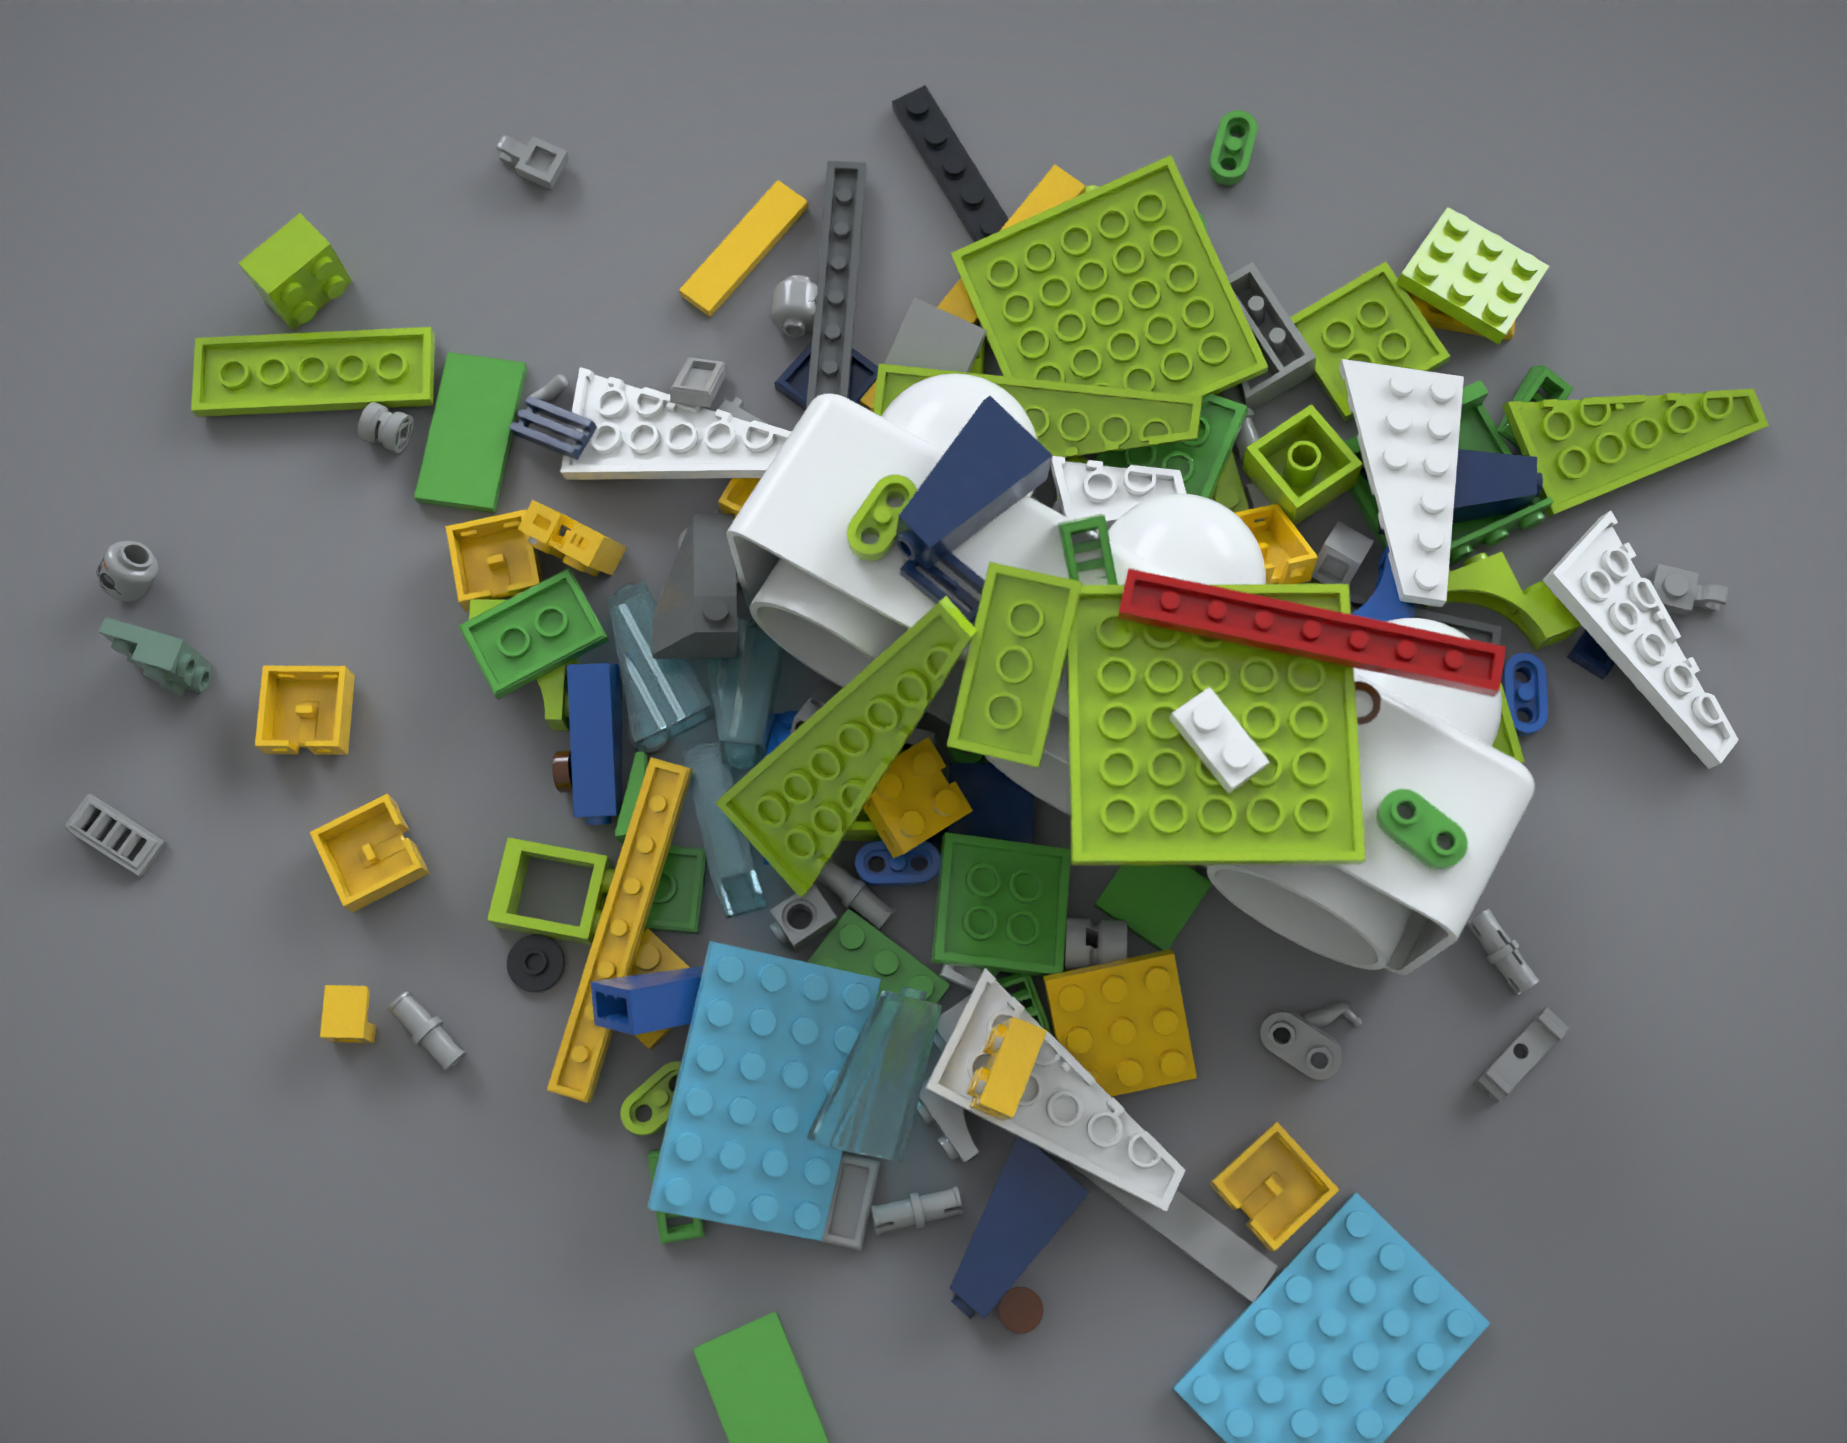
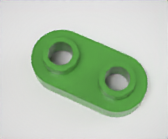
(1233, 150)
(1420, 832)

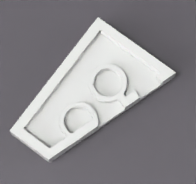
(1109, 490)

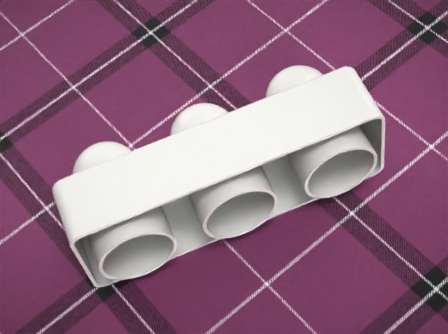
(848, 610)

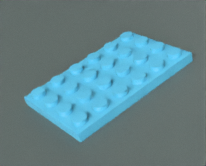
(749, 1087)
(1334, 1341)

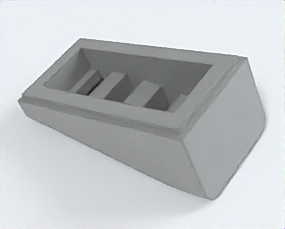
(93, 818)

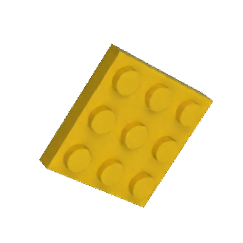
(1124, 1022)

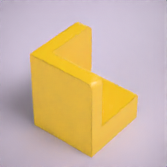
(346, 1015)

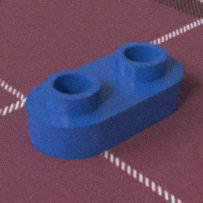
(1528, 696)
(899, 869)

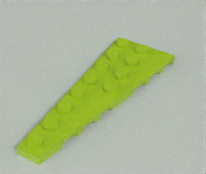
(1073, 416)
(823, 774)

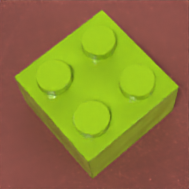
(296, 272)
(1302, 465)

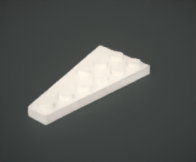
(656, 439)
(1410, 457)
(1638, 634)
(1060, 1105)

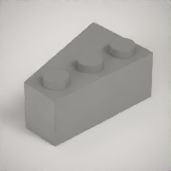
(1278, 338)

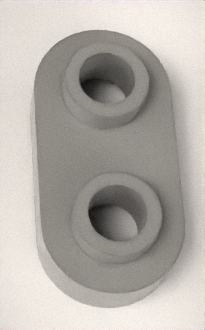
(1302, 1044)

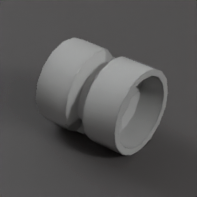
(1108, 936)

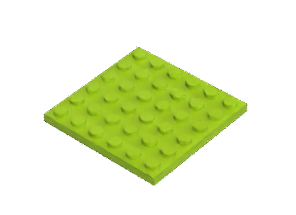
(1113, 293)
(1146, 792)

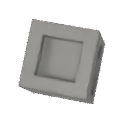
(1341, 555)
(814, 903)

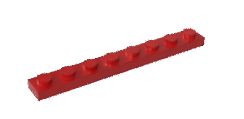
(1312, 632)

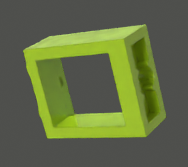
(511, 883)

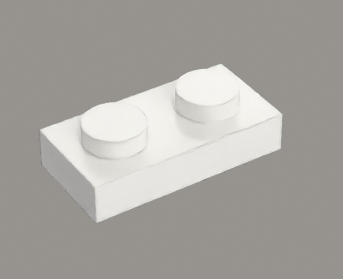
(1219, 740)

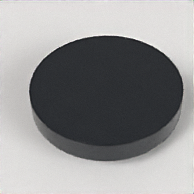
(535, 963)

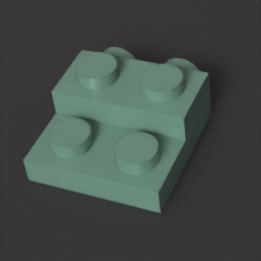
(161, 656)

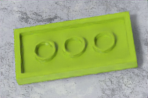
(1015, 664)

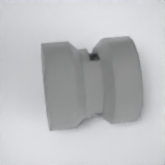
(385, 427)

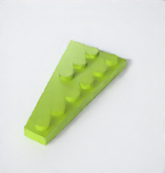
(1615, 440)

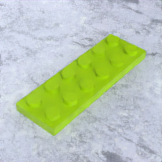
(313, 371)

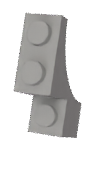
(947, 1115)

